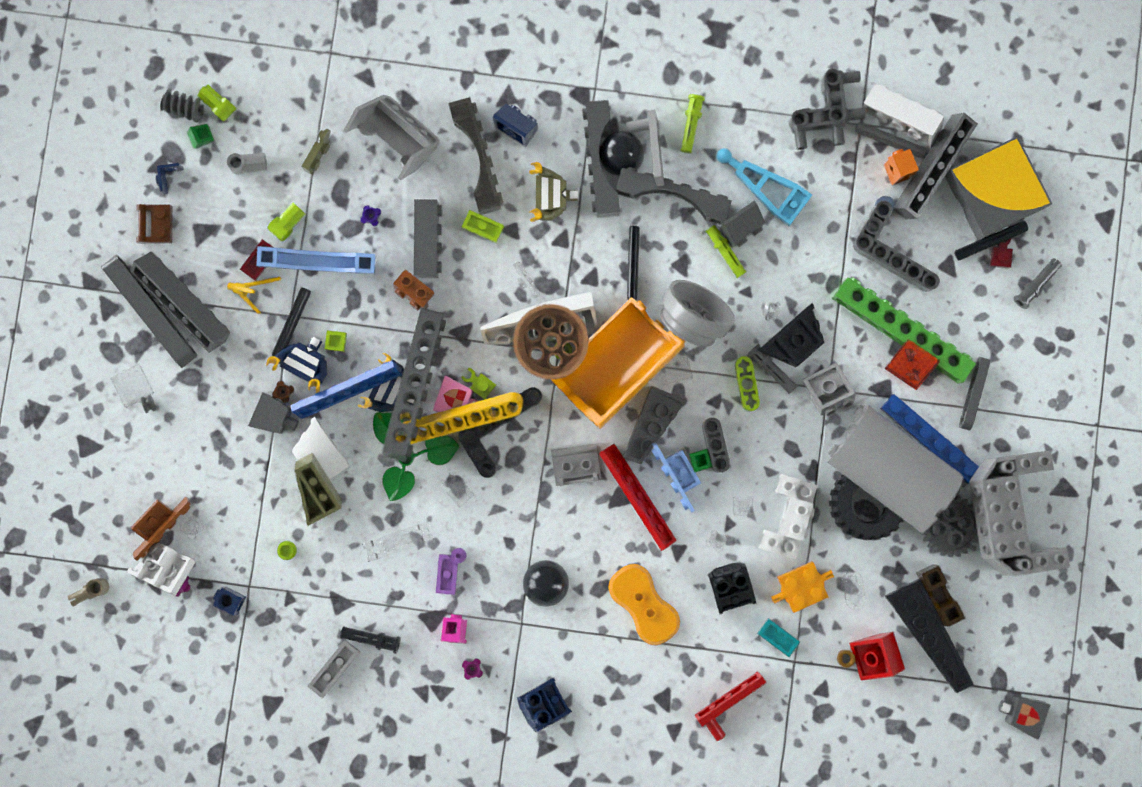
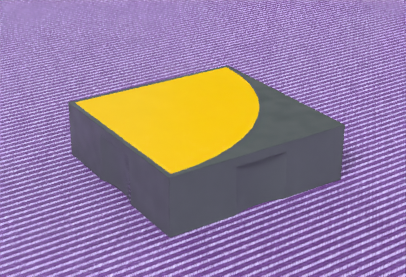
(998, 188)

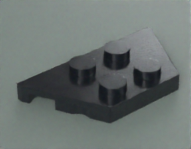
(796, 339)

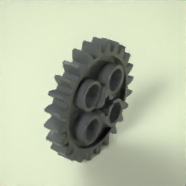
(942, 541)

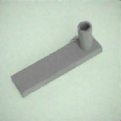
(651, 124)

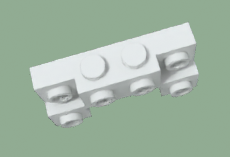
(795, 517)

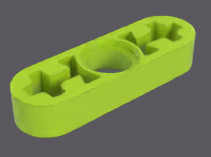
(755, 396)

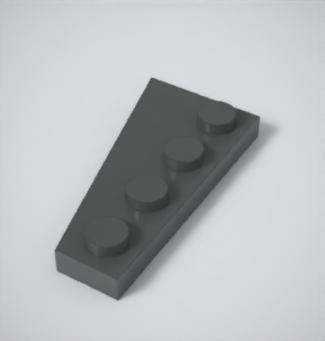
(652, 422)

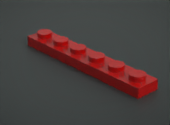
(638, 497)

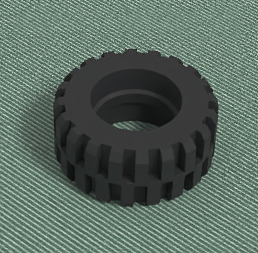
(850, 523)

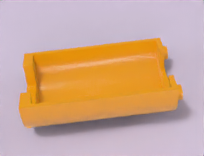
(619, 362)

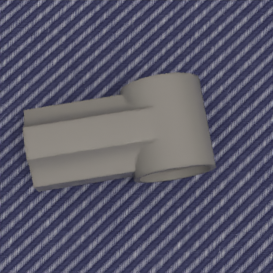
(249, 162)

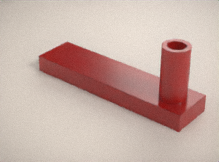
(716, 708)

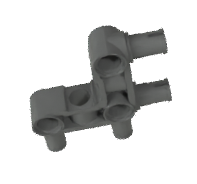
(834, 103)

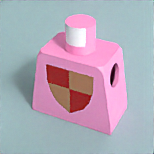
(452, 395)

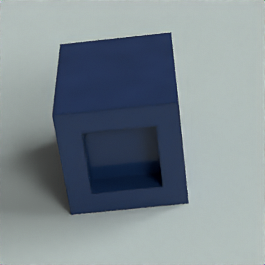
(237, 600)

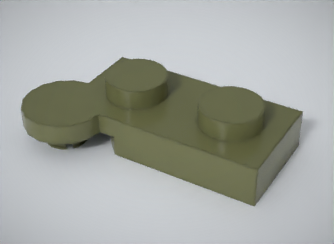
(312, 160)

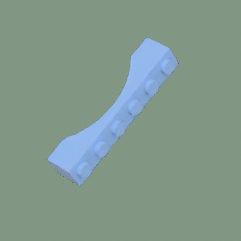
(315, 260)

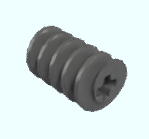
(181, 106)

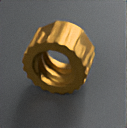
(839, 658)

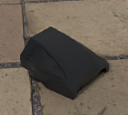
(731, 586)

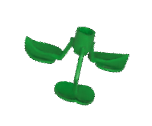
(398, 481)

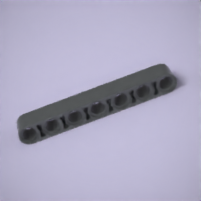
(149, 311)

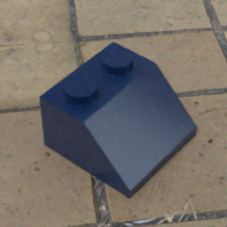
(515, 124)

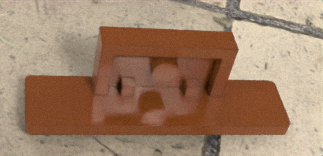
(155, 523)

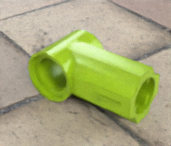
(220, 105)
(283, 225)

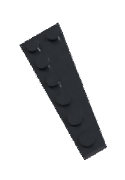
(924, 623)

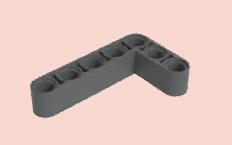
(889, 253)

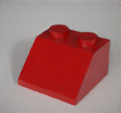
(877, 656)

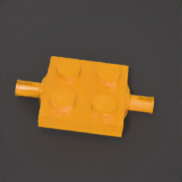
(802, 586)

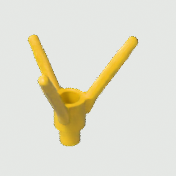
(243, 289)

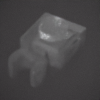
(459, 491)

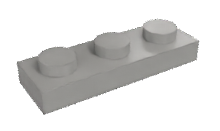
(333, 669)

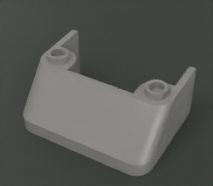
(397, 128)

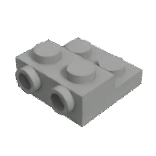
(829, 389)

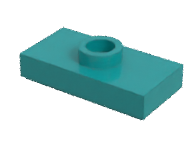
(778, 637)

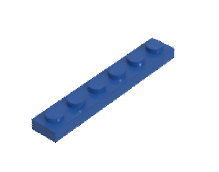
(346, 389)
(929, 436)

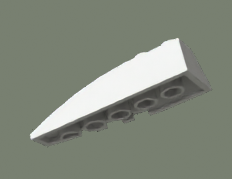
(502, 330)

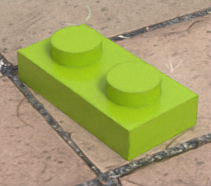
(482, 226)

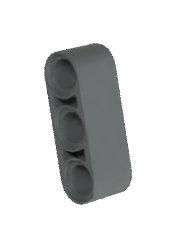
(716, 435)

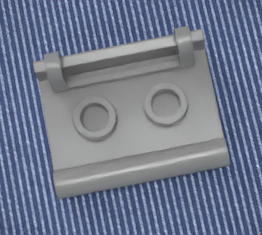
(576, 464)

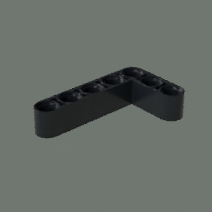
(477, 434)

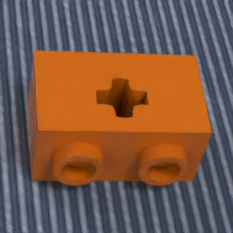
(901, 166)

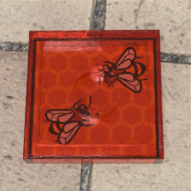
(912, 364)

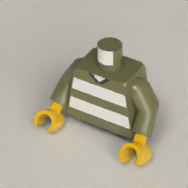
(550, 194)

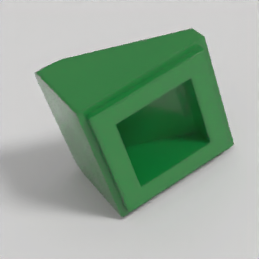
(200, 135)
(700, 460)

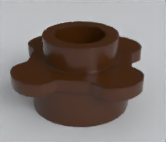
(278, 389)

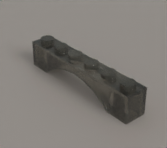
(464, 118)

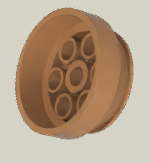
(534, 320)

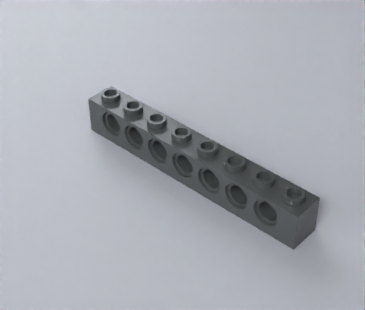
(427, 320)

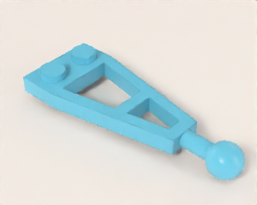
(791, 206)

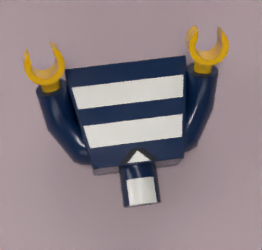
(303, 362)
(384, 396)

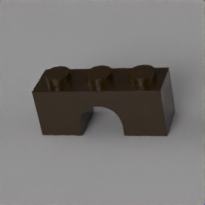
(945, 605)

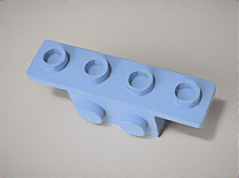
(681, 473)

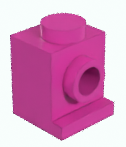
(448, 629)

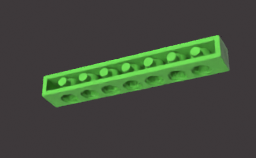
(860, 308)

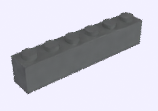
(935, 166)
(180, 301)

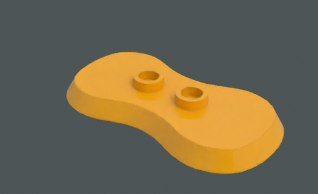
(653, 617)

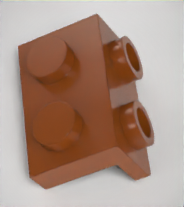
(413, 289)

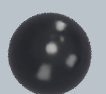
(621, 151)
(545, 583)

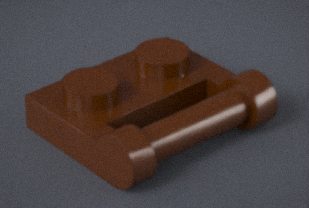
(160, 224)

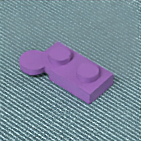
(448, 571)

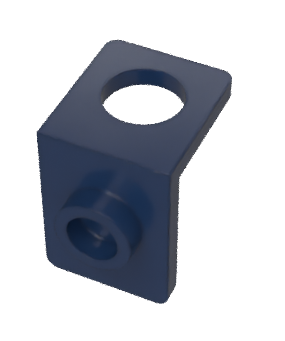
(161, 177)

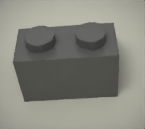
(742, 225)

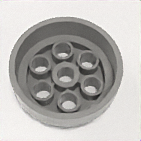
(695, 313)

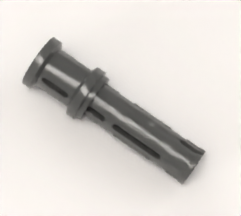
(1032, 289)
(765, 362)

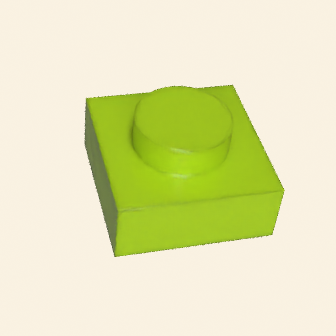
(335, 341)

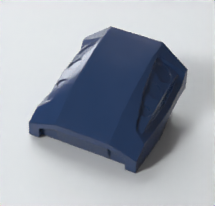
(543, 705)

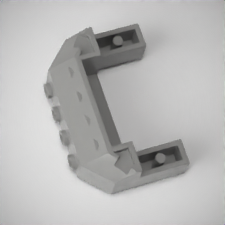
(1002, 516)

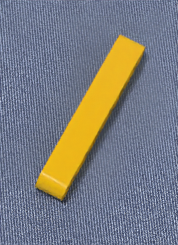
(469, 420)

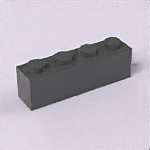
(427, 238)

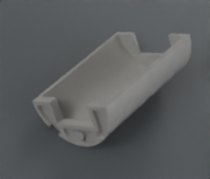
(895, 468)

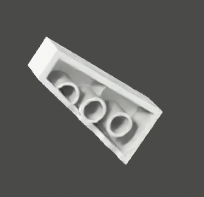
(904, 114)

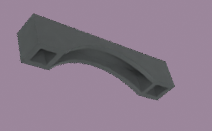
(606, 198)
(711, 207)

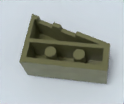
(316, 490)

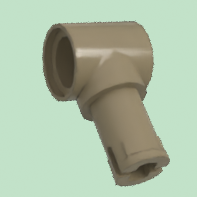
(89, 591)

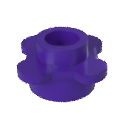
(367, 210)

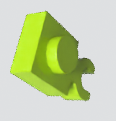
(480, 385)

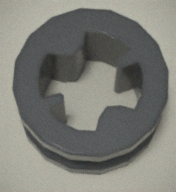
(148, 404)

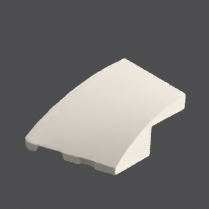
(320, 444)
(163, 568)

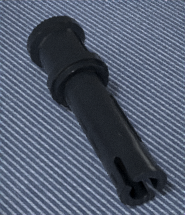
(381, 638)

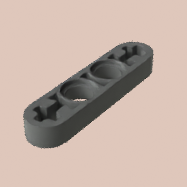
(974, 393)

